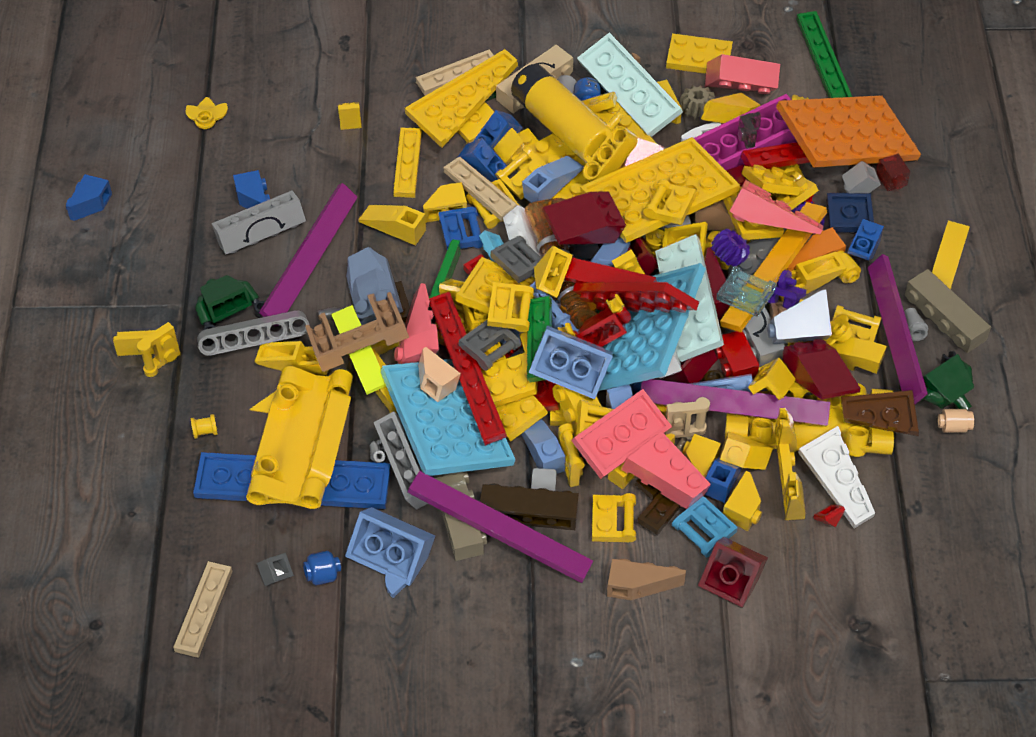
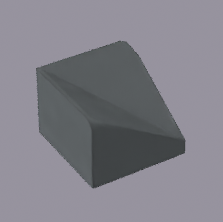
(275, 569)

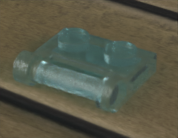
(743, 296)

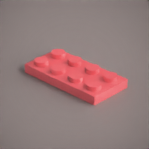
(620, 433)

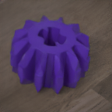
(730, 247)

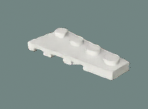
(833, 468)

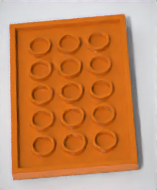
(846, 130)

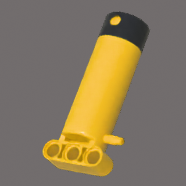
(574, 121)

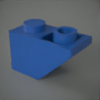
(497, 127)
(482, 159)
(250, 189)
(89, 197)
(866, 240)
(722, 479)

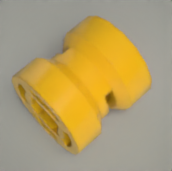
(655, 240)

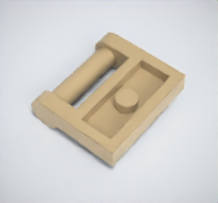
(680, 414)

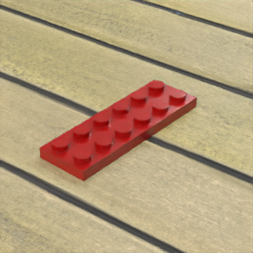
(637, 296)

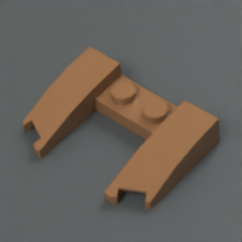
(331, 348)

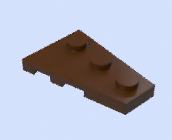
(882, 411)

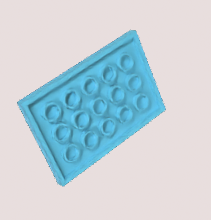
(651, 336)
(441, 431)

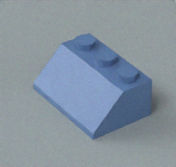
(570, 362)
(385, 541)

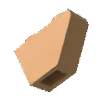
(436, 376)

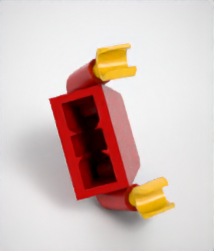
(603, 326)

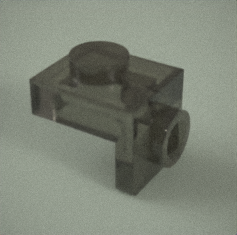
(747, 128)

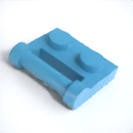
(708, 519)

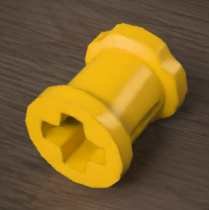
(204, 426)

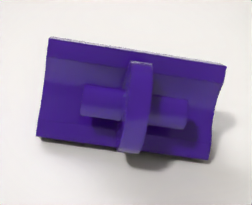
(787, 289)

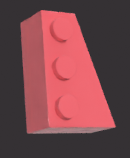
(742, 74)
(667, 470)

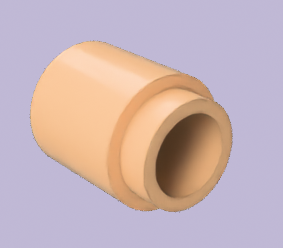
(955, 420)

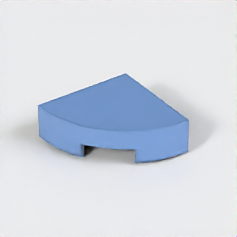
(393, 583)

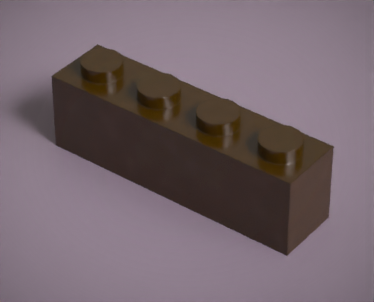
(533, 506)

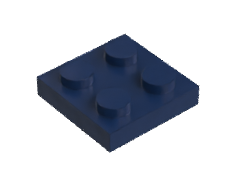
(848, 210)

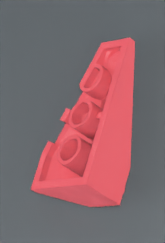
(758, 207)
(419, 329)

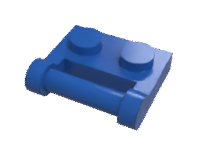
(453, 227)

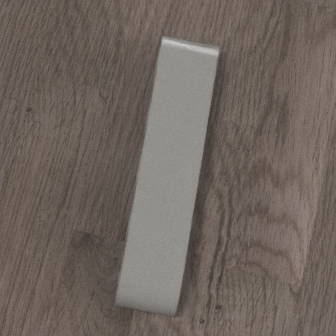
(241, 329)

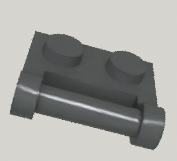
(513, 261)
(484, 338)

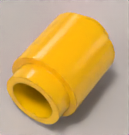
(852, 271)

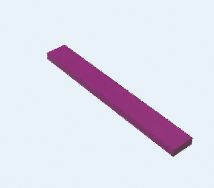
(309, 252)
(896, 328)
(738, 401)
(500, 526)

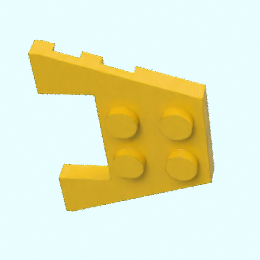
(508, 378)

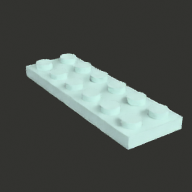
(634, 87)
(702, 326)

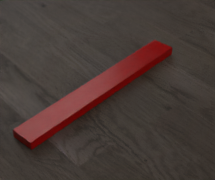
(471, 376)

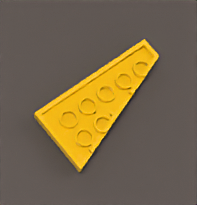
(451, 105)

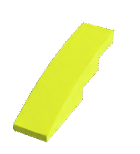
(364, 358)

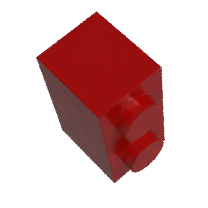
(736, 356)

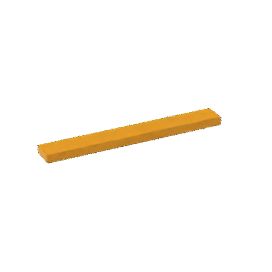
(775, 263)

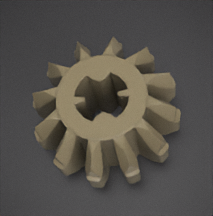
(694, 100)

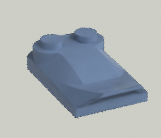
(368, 275)

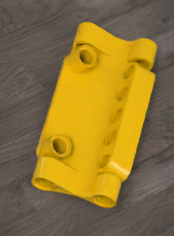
(856, 437)
(300, 438)

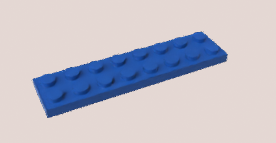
(350, 485)

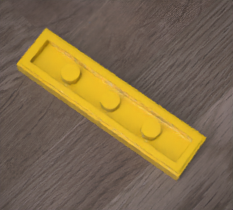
(407, 162)

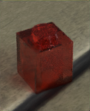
(893, 172)

